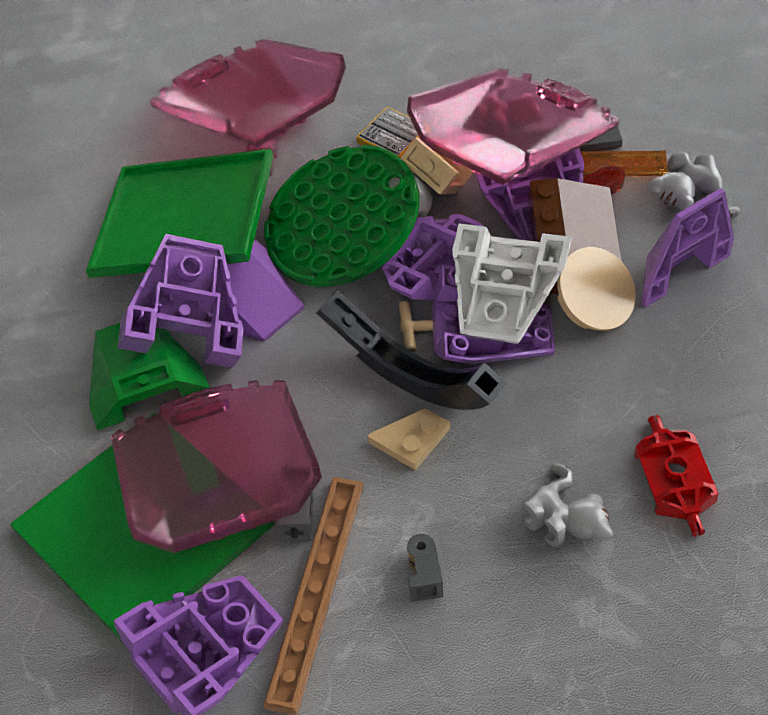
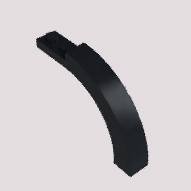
(429, 381)

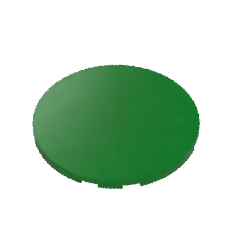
(341, 216)

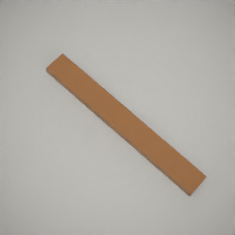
(313, 597)

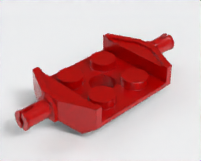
(676, 494)

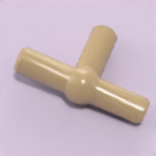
(408, 326)

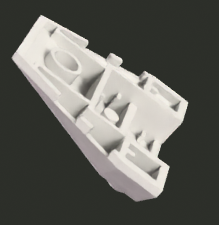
(503, 281)

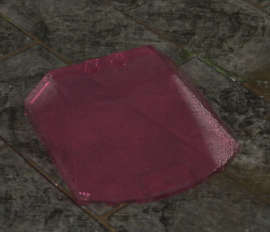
(255, 90)
(507, 122)
(214, 465)

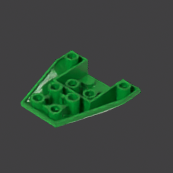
(130, 376)

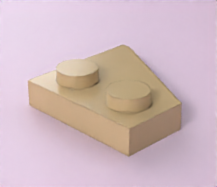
(411, 437)

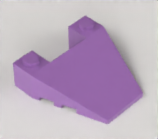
(186, 293)

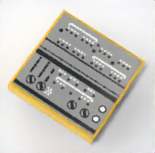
(389, 131)

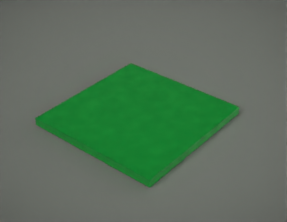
(190, 198)
(89, 546)

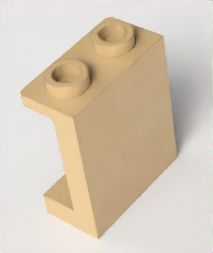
(435, 168)

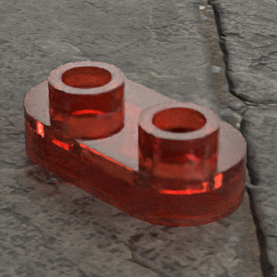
(608, 177)

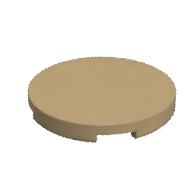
(596, 289)

